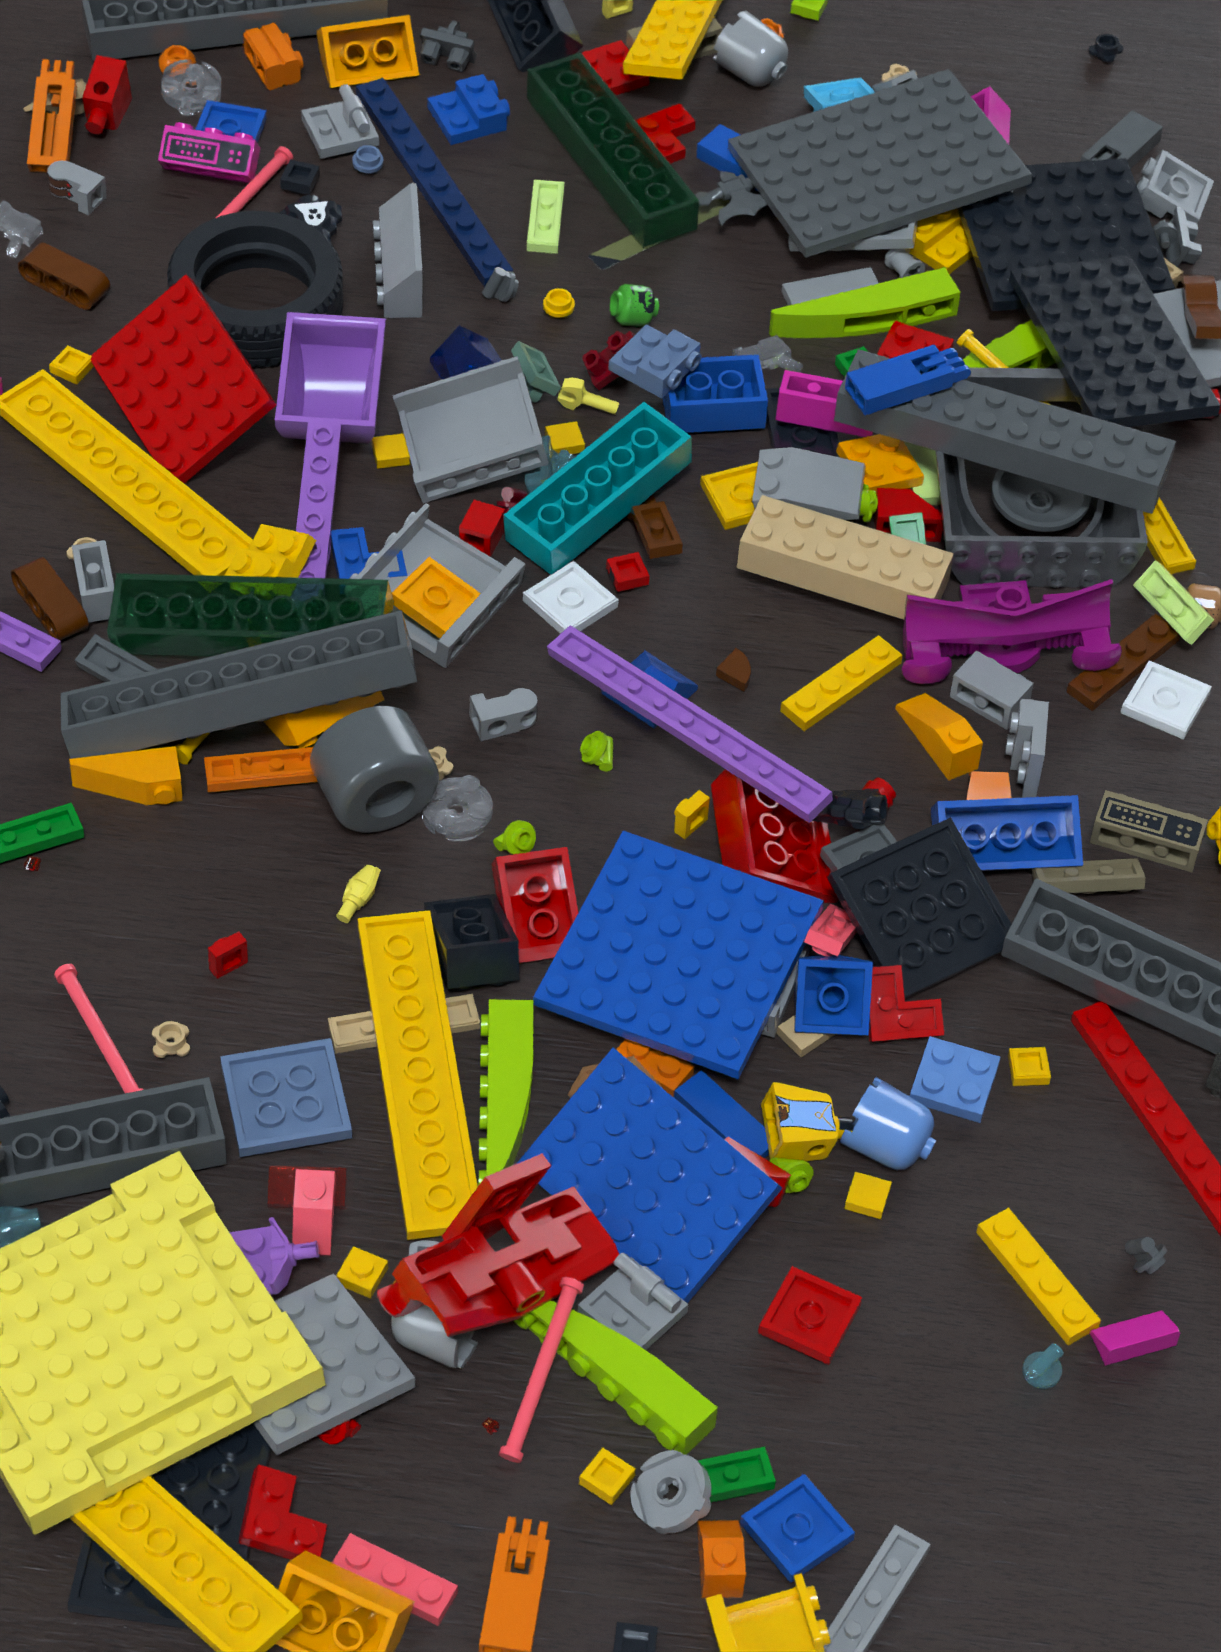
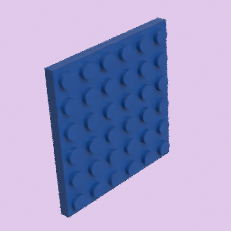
(679, 954)

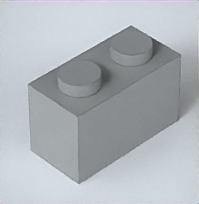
(94, 579)
(990, 688)

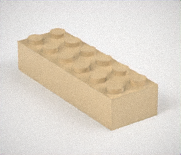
(840, 558)

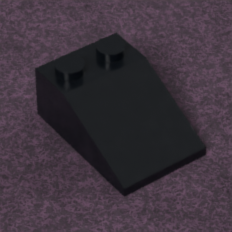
(474, 942)

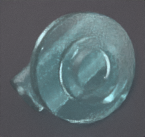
(1043, 1368)

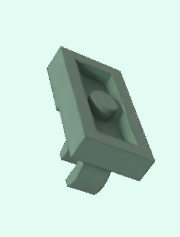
(536, 370)

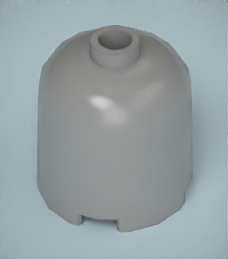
(752, 51)
(425, 1335)

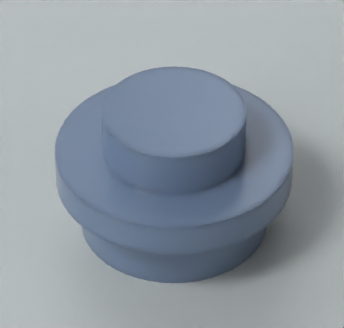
(367, 159)

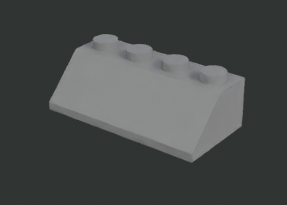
(399, 255)

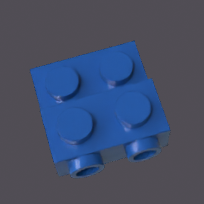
(470, 110)

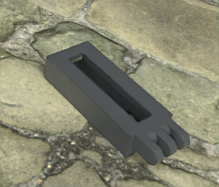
(1130, 138)

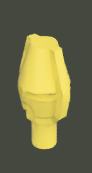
(358, 892)

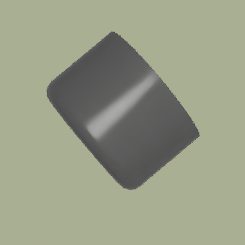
(374, 769)

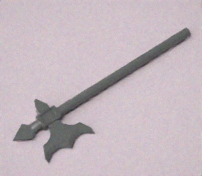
(738, 190)

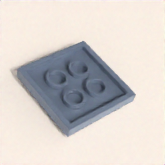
(285, 1097)

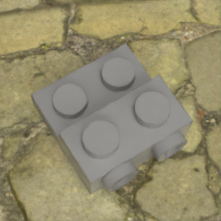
(1171, 185)
(1028, 743)

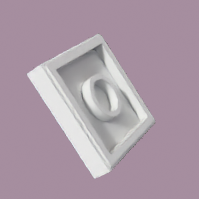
(570, 598)
(1166, 699)

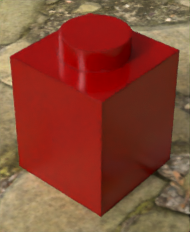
(483, 526)

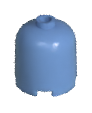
(890, 1127)

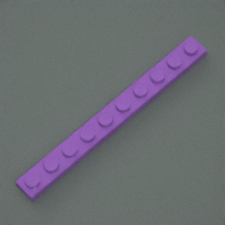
(690, 724)

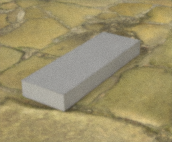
(827, 285)

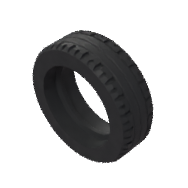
(268, 242)

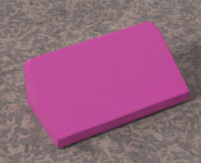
(1135, 1337)

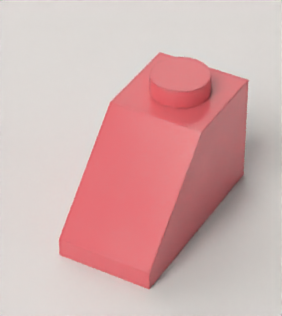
(314, 1208)

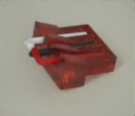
(32, 863)

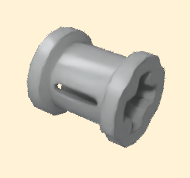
(903, 262)

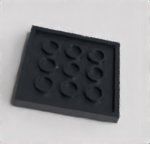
(923, 907)

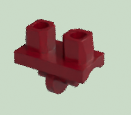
(598, 363)

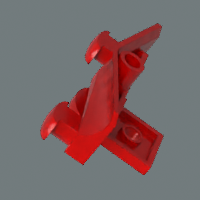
(481, 1288)

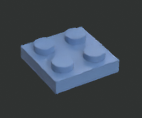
(955, 1079)

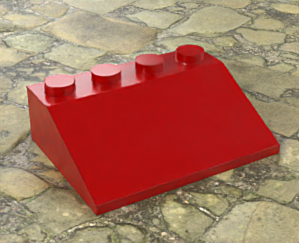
(770, 839)

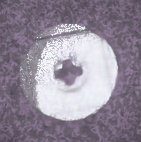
(186, 99)
(463, 792)

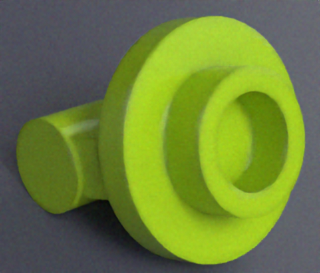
(598, 750)
(517, 838)
(800, 1172)

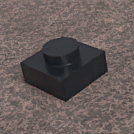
(300, 177)
(635, 1638)

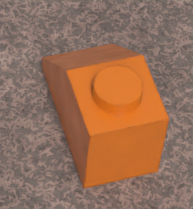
(721, 1558)

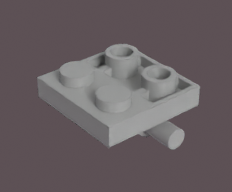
(340, 125)
(634, 1303)

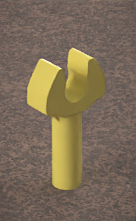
(574, 393)

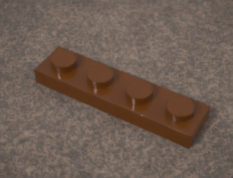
(1139, 647)

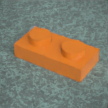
(665, 1068)

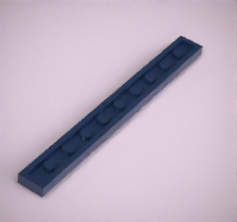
(432, 179)

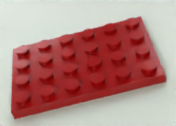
(182, 380)

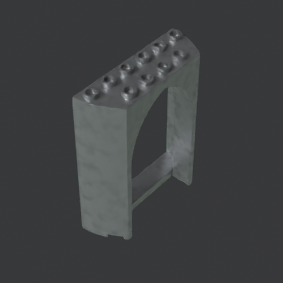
(1101, 553)

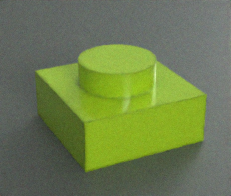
(809, 8)

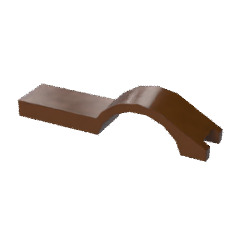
(1201, 305)
(656, 528)

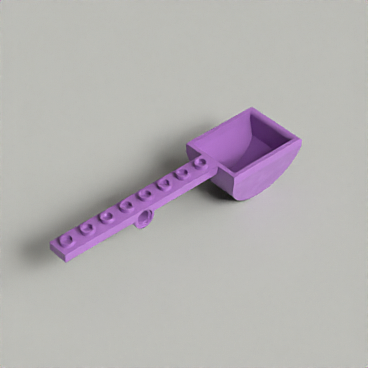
(327, 398)

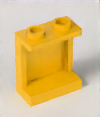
(771, 1622)

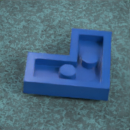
(352, 553)

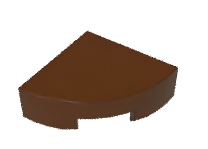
(735, 670)

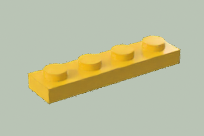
(841, 683)
(1038, 1276)

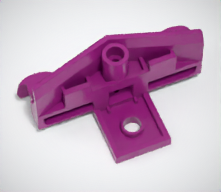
(1006, 627)

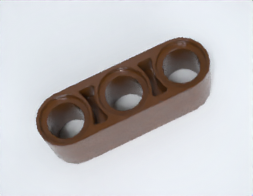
(64, 276)
(49, 599)

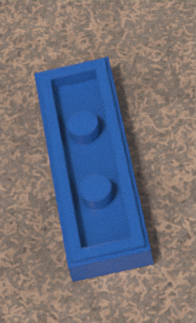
(722, 1113)

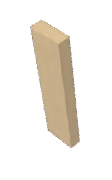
(357, 1029)

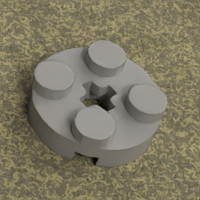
(686, 1507)

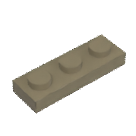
(1095, 876)

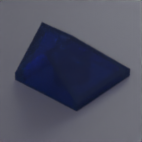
(463, 352)

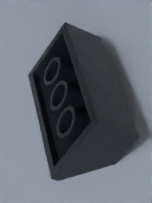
(536, 31)

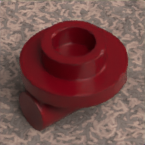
(511, 497)

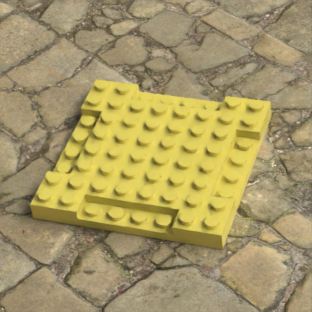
(133, 1344)

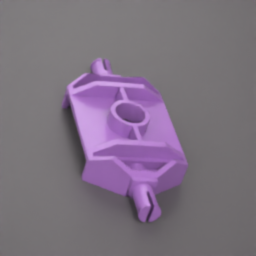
(272, 1254)

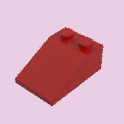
(537, 899)

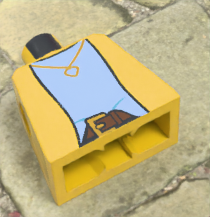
(801, 1123)

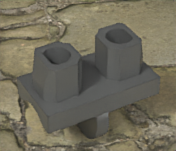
(449, 43)
(1178, 238)

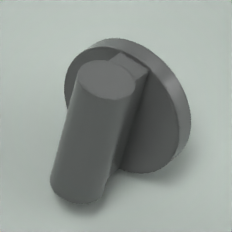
(501, 285)
(1148, 1255)

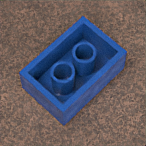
(720, 396)

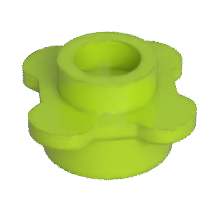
(868, 503)

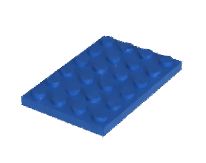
(652, 1174)

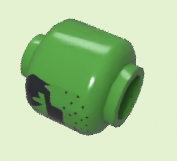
(634, 305)

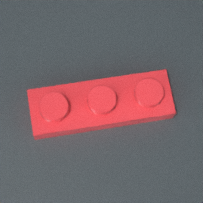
(831, 932)
(429, 1591)

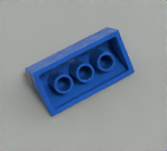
(1017, 831)

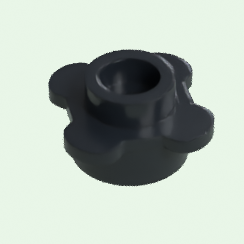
(1106, 47)

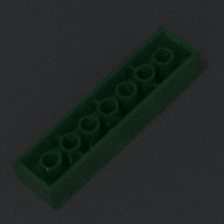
(612, 149)
(233, 612)

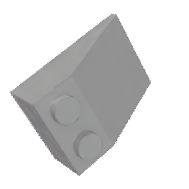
(810, 481)

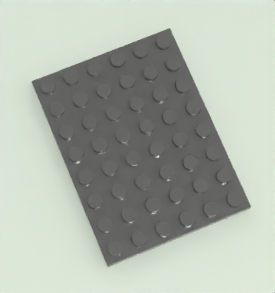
(878, 162)

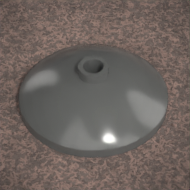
(1037, 503)

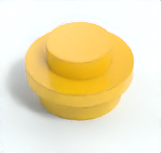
(558, 303)

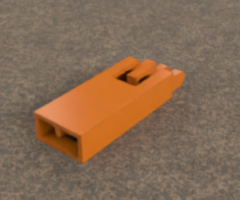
(52, 132)
(512, 1596)

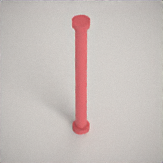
(281, 157)
(67, 975)
(539, 1375)

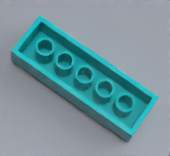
(597, 488)

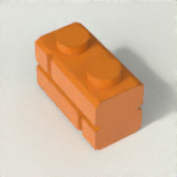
(272, 56)

